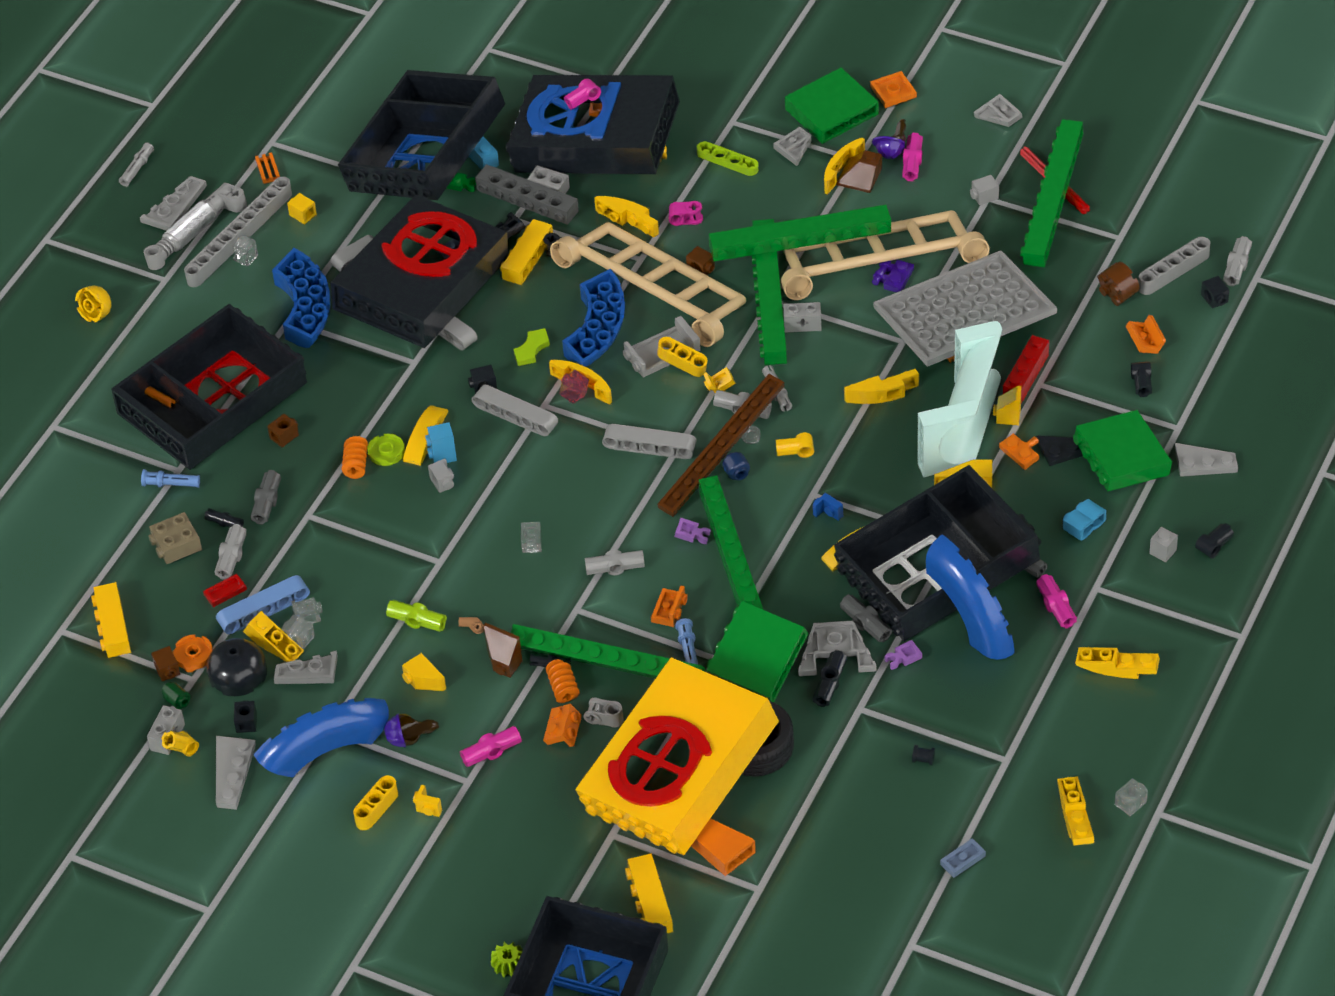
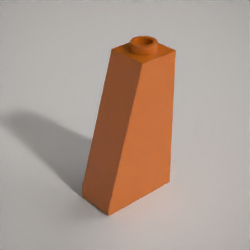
(723, 846)

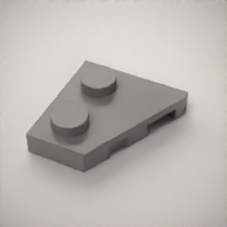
(999, 111)
(794, 145)

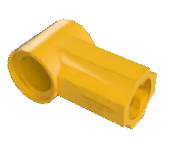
(800, 445)
(180, 742)

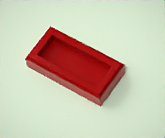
(225, 590)

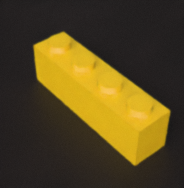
(526, 252)
(111, 620)
(648, 890)

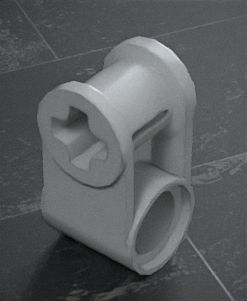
(604, 713)

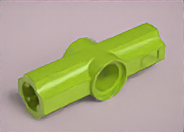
(416, 615)

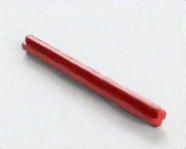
(1039, 165)

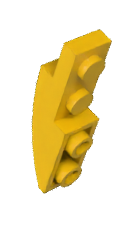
(626, 211)
(878, 391)
(1112, 663)
(1075, 811)

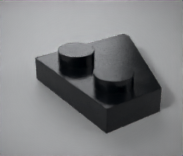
(512, 225)
(1058, 449)

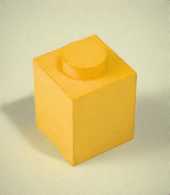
(302, 208)

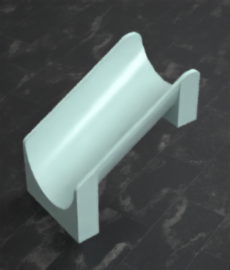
(956, 431)

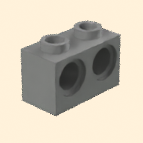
(550, 179)

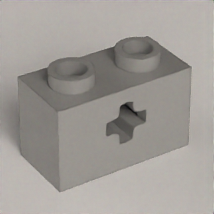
(802, 317)
(167, 720)

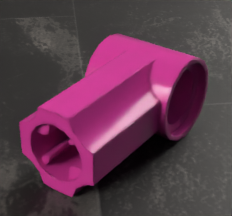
(586, 90)

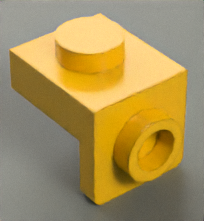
(719, 381)
(427, 804)

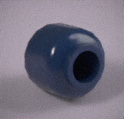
(736, 466)

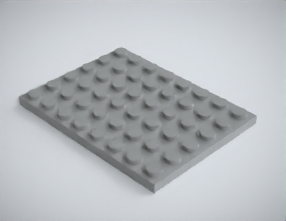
(963, 298)

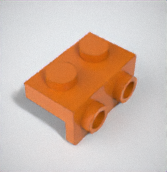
(1146, 335)
(669, 606)
(563, 725)

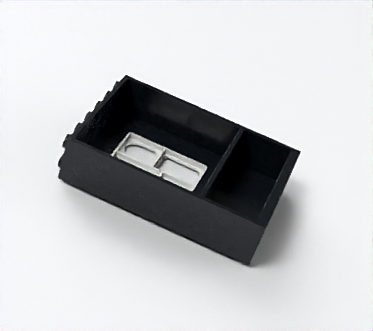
(962, 511)

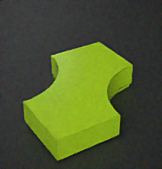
(528, 351)

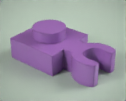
(689, 530)
(905, 653)

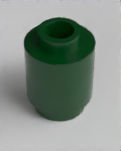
(175, 695)

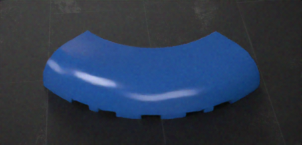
(310, 296)
(603, 319)
(972, 599)
(322, 732)

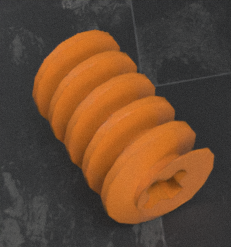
(354, 457)
(562, 681)

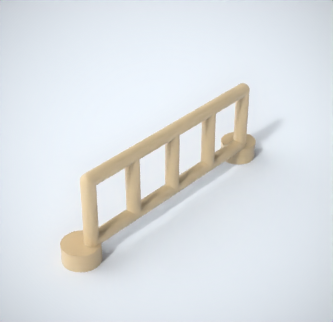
(971, 246)
(707, 326)

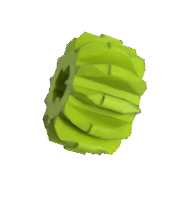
(505, 958)

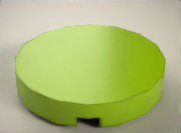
(386, 449)

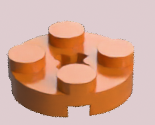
(196, 661)

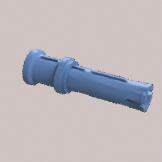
(160, 479)
(686, 632)

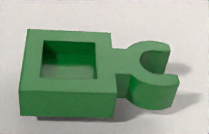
(461, 181)

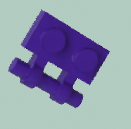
(898, 276)

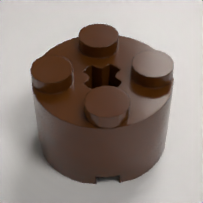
(1118, 283)

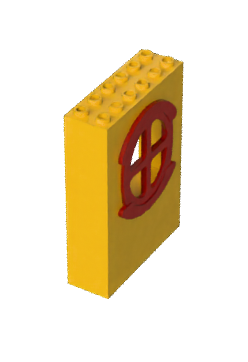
(723, 735)

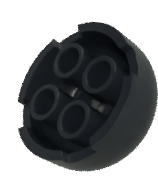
(236, 667)

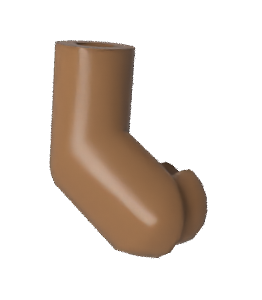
(473, 623)

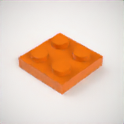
(893, 89)

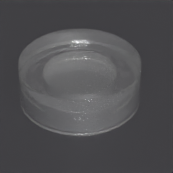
(752, 435)

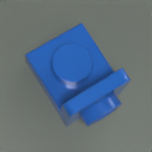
(828, 505)

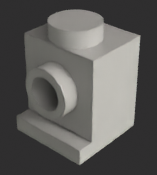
(441, 475)

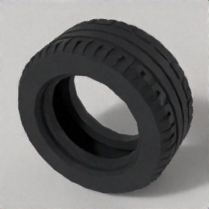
(778, 752)

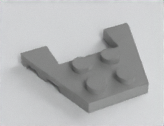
(834, 636)

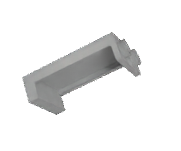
(644, 354)

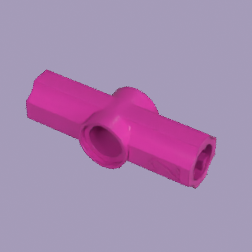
(912, 157)
(1056, 601)
(490, 746)

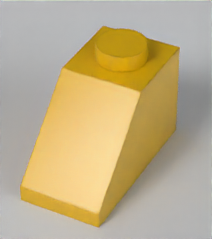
(1008, 407)
(422, 674)

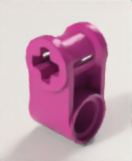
(683, 213)

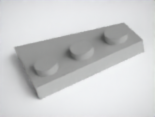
(1204, 461)
(307, 672)

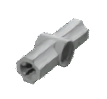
(1237, 261)
(734, 402)
(230, 552)
(614, 562)

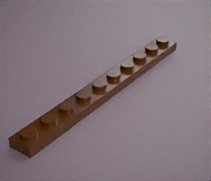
(720, 445)

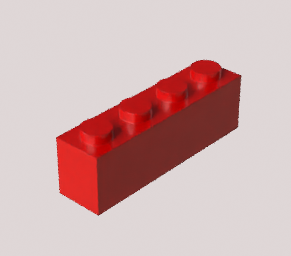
(1028, 365)

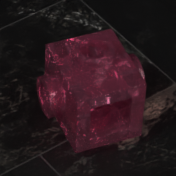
(573, 386)

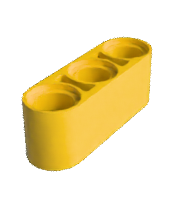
(678, 349)
(375, 802)

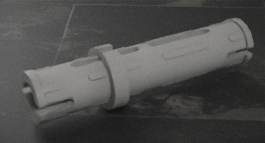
(140, 159)
(782, 397)

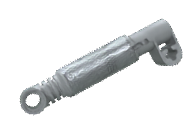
(195, 220)

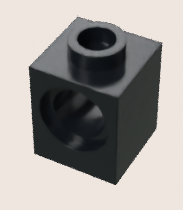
(1215, 292)
(482, 376)
(245, 716)

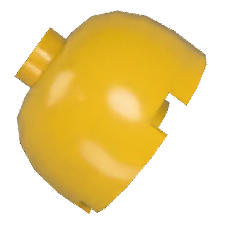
(93, 303)

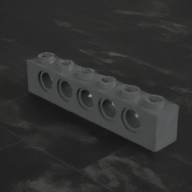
(527, 194)

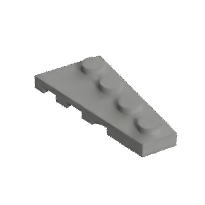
(174, 205)
(232, 767)

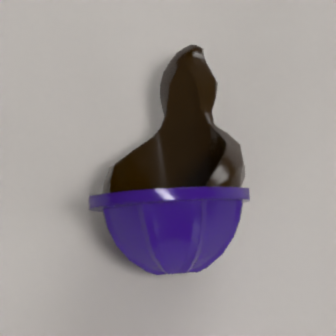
(891, 146)
(405, 730)

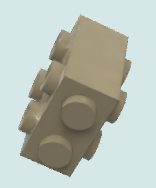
(174, 538)

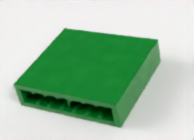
(831, 105)
(1122, 450)
(757, 650)

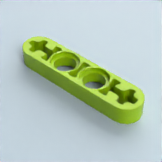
(745, 165)

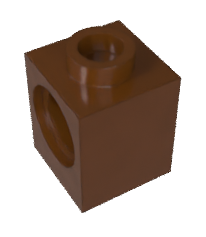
(700, 260)
(283, 430)
(165, 663)

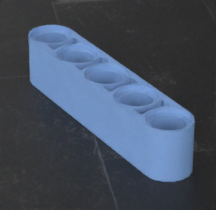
(268, 601)

